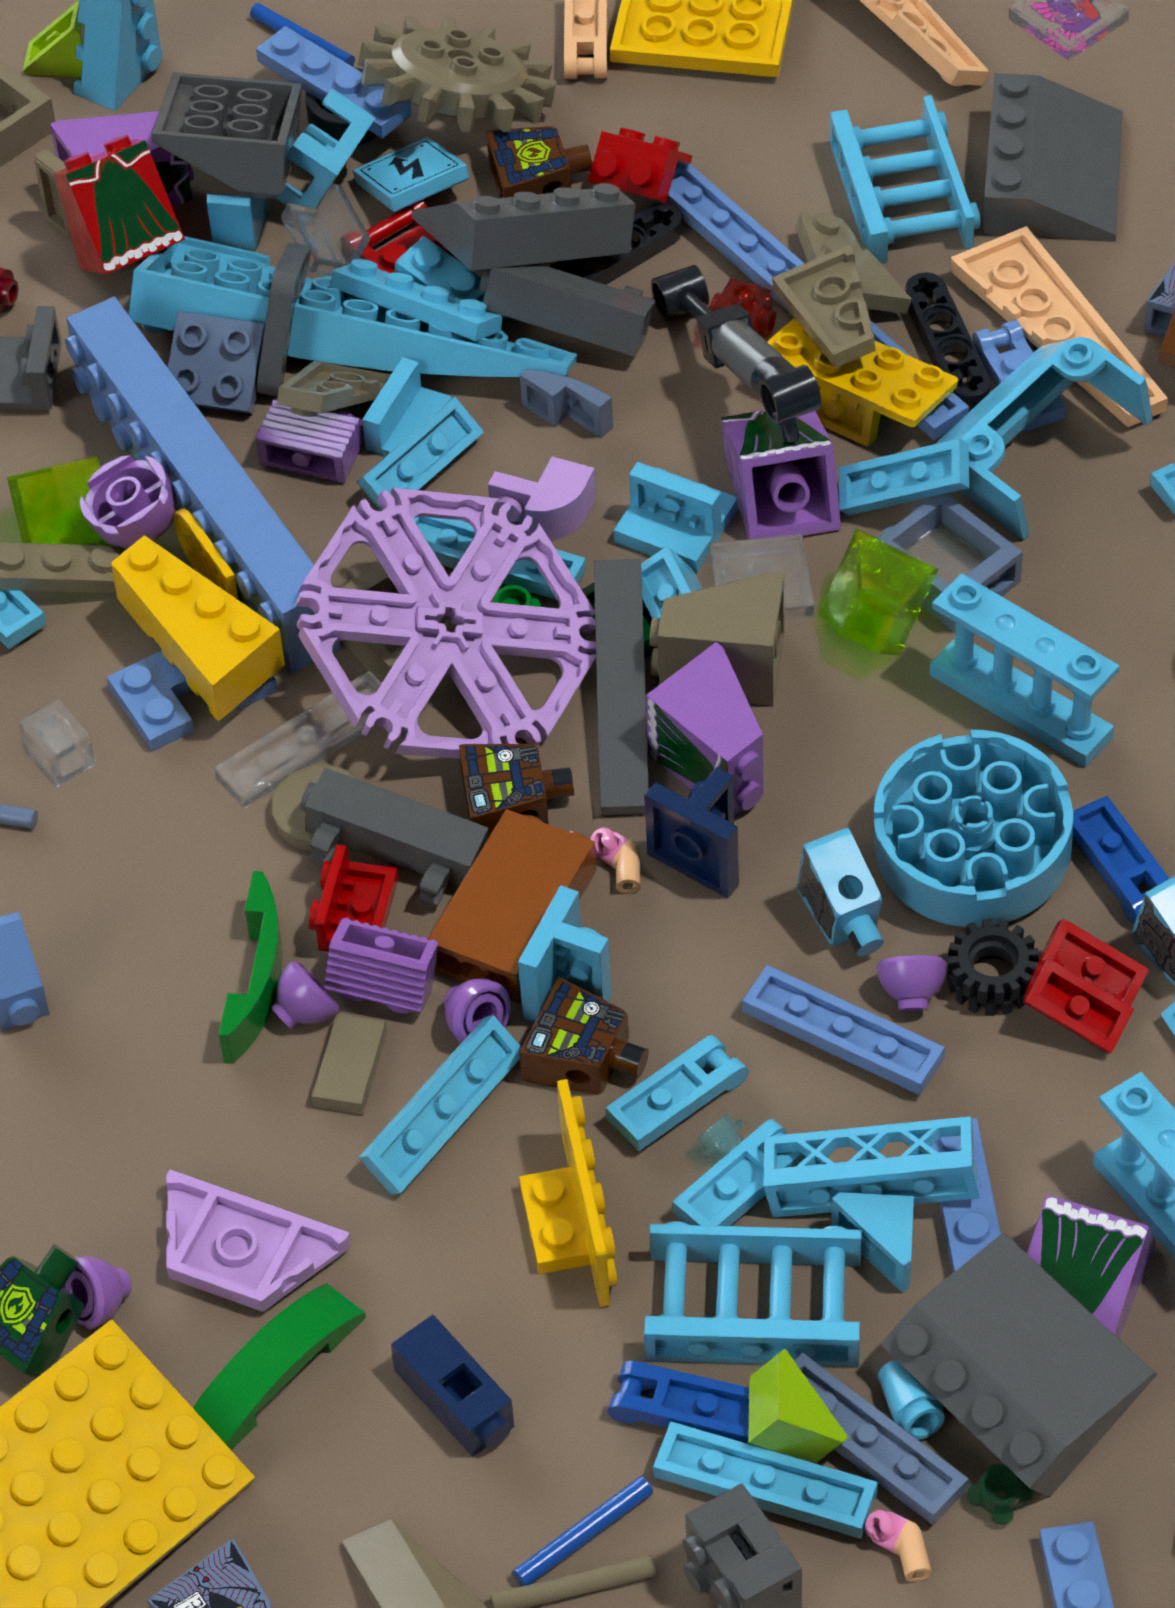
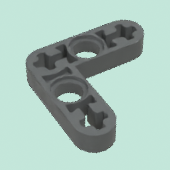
(284, 293)

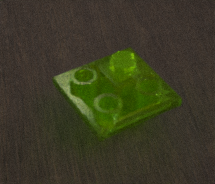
(49, 503)
(877, 594)

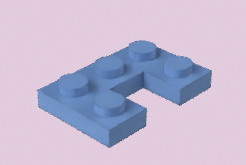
(150, 700)

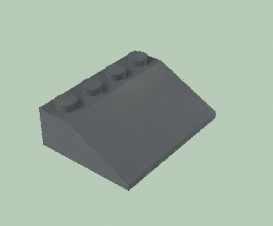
(232, 128)
(1051, 161)
(533, 226)
(1019, 1363)

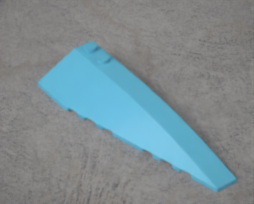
(326, 321)

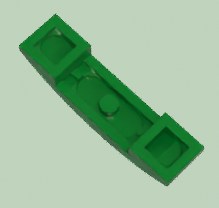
(247, 1013)
(273, 1358)

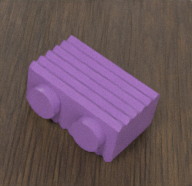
(310, 445)
(381, 966)

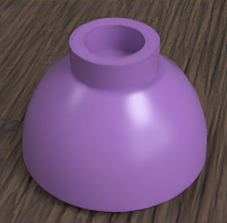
(912, 979)
(302, 997)
(473, 1001)
(99, 1288)

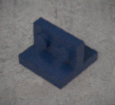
(696, 832)

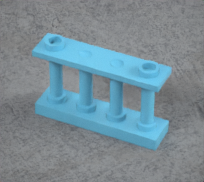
(869, 201)
(1012, 694)
(1143, 1159)
(752, 1341)

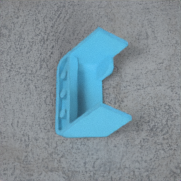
(1022, 399)

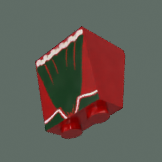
(116, 206)

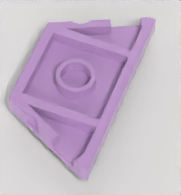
(242, 1244)

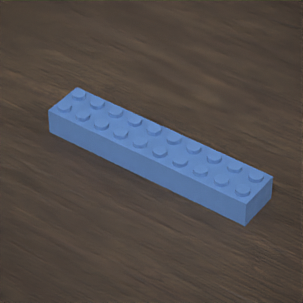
(160, 421)

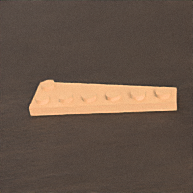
(931, 39)
(1029, 286)

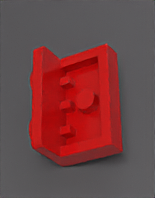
(636, 164)
(351, 892)

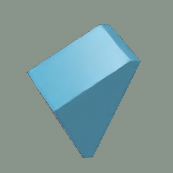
(236, 219)
(884, 1228)

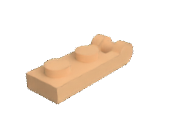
(585, 35)

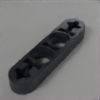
(652, 229)
(950, 340)

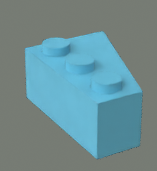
(117, 49)

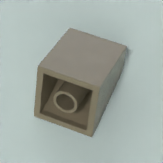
(739, 616)

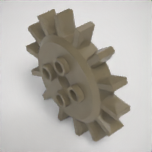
(457, 73)

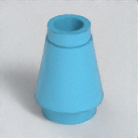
(910, 1401)

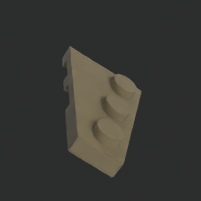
(827, 233)
(829, 305)
(329, 387)

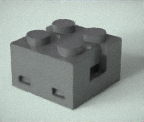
(739, 1555)

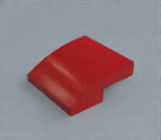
(1085, 985)

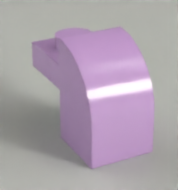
(556, 502)

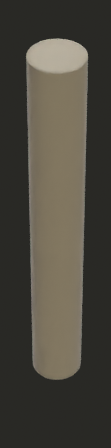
(575, 1584)

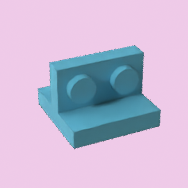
(673, 514)
(563, 951)

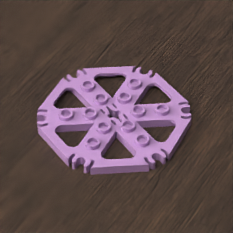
(422, 601)

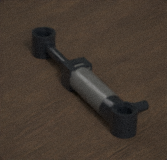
(732, 342)

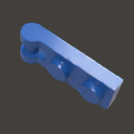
(1116, 853)
(682, 1399)

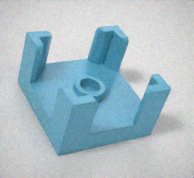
(323, 154)

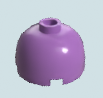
(129, 501)

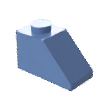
(20, 983)

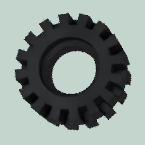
(991, 943)

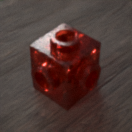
(753, 299)

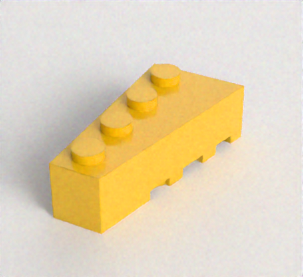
(198, 625)

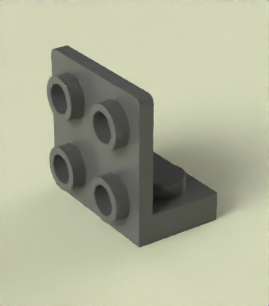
(31, 363)

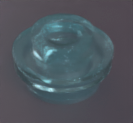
(721, 1136)

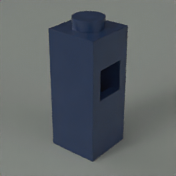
(453, 1386)

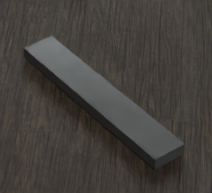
(621, 686)

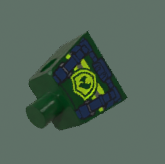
(37, 1310)

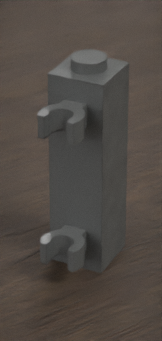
(570, 305)
(391, 829)

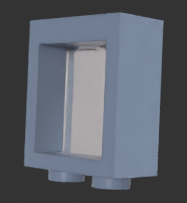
(956, 543)

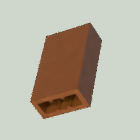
(507, 897)

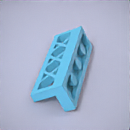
(915, 1173)

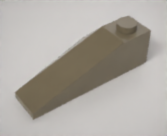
(402, 1572)

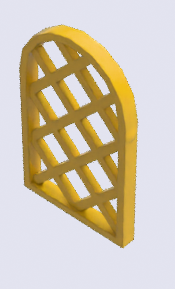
(202, 552)

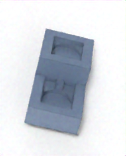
(558, 396)

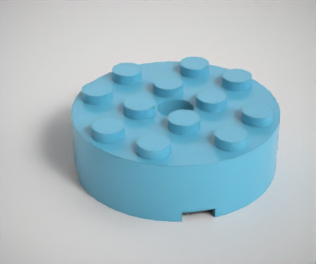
(973, 828)

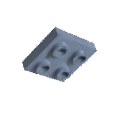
(217, 360)

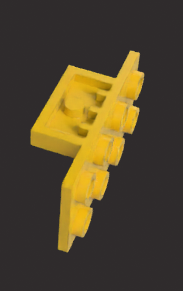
(866, 387)
(569, 1207)

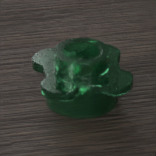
(994, 1479)

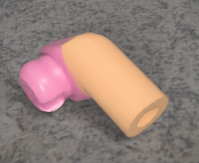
(621, 855)
(902, 1539)

